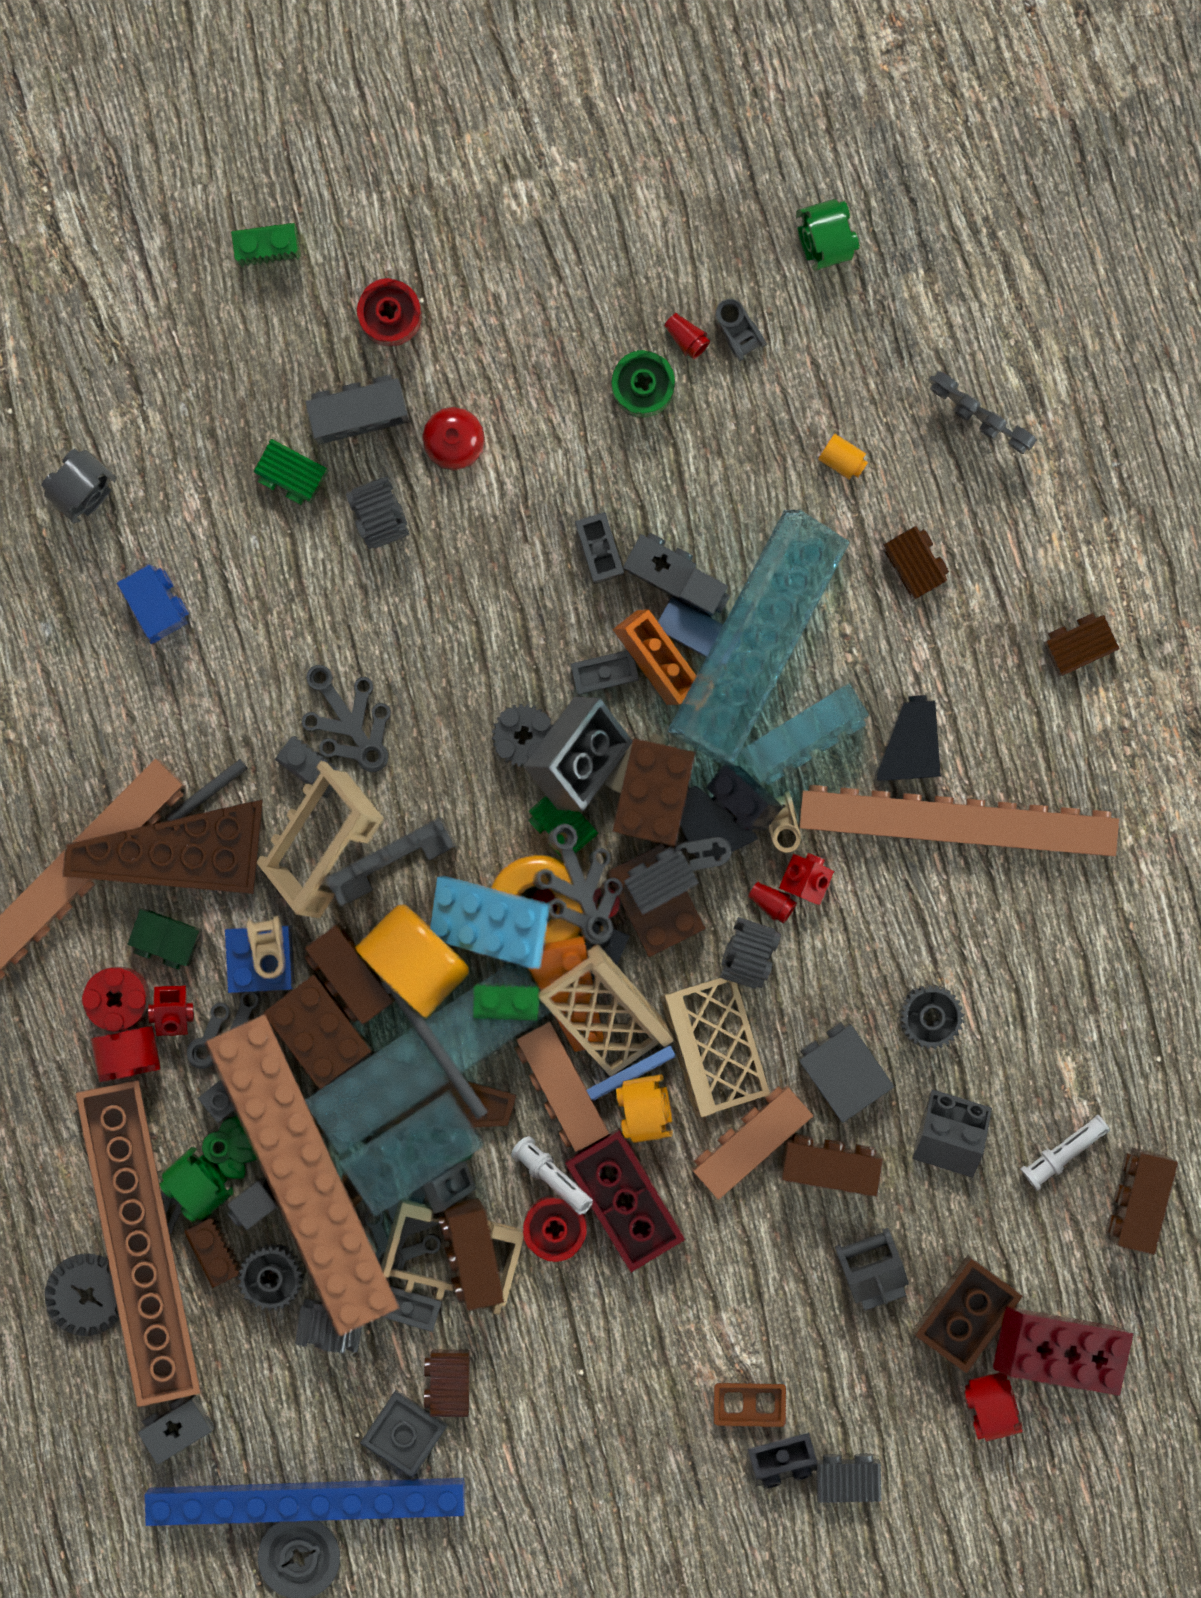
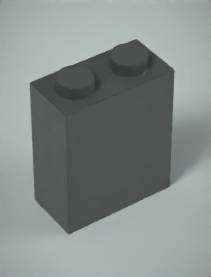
(845, 1071)

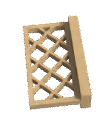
(625, 993)
(688, 1052)

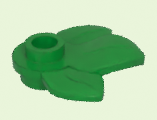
(235, 1148)

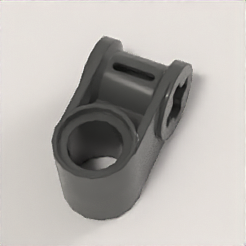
(739, 330)

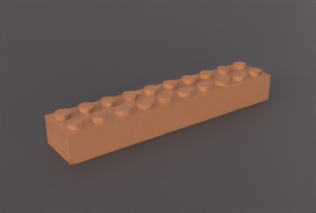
(301, 1175)
(138, 1242)

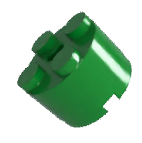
(827, 234)
(649, 367)
(195, 1185)

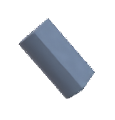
(689, 627)

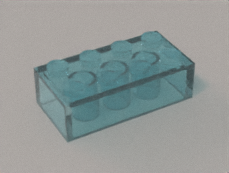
(804, 733)
(412, 1153)

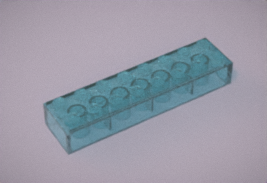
(758, 636)
(407, 1070)

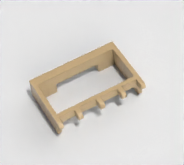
(358, 827)
(425, 1212)

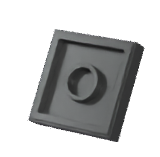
(403, 1433)

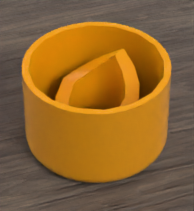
(519, 876)
(413, 959)

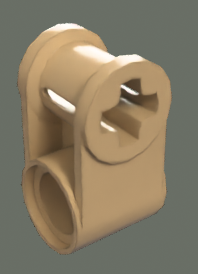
(785, 821)
(267, 944)

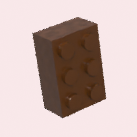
(654, 791)
(664, 924)
(348, 974)
(318, 1031)
(831, 1165)
(1142, 1200)
(471, 1255)
(966, 1313)

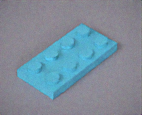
(489, 921)

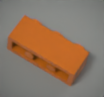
(656, 656)

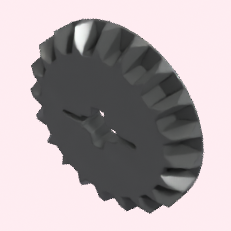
(64, 1301)
(292, 1578)

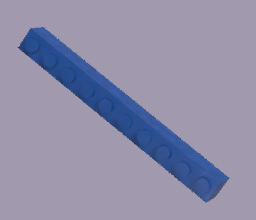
(305, 1501)

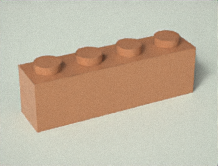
(562, 1086)
(752, 1142)

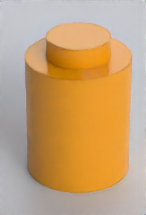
(843, 457)

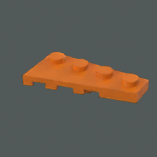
(556, 961)

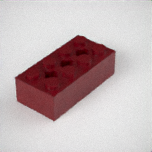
(617, 1219)
(1062, 1351)

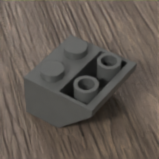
(952, 1133)

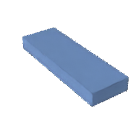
(631, 1073)

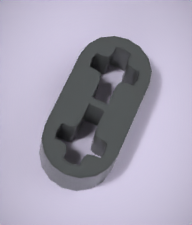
(703, 845)

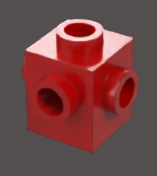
(807, 878)
(170, 1018)

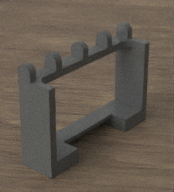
(352, 880)

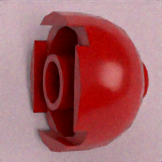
(453, 438)

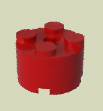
(372, 305)
(98, 998)
(125, 1054)
(543, 1242)
(994, 1406)

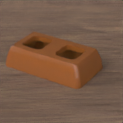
(749, 1415)

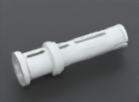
(1054, 1160)
(542, 1167)

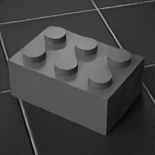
(357, 409)
(578, 753)

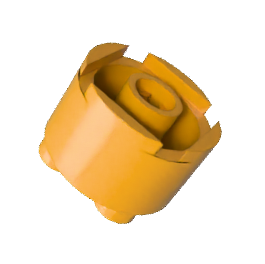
(645, 1109)

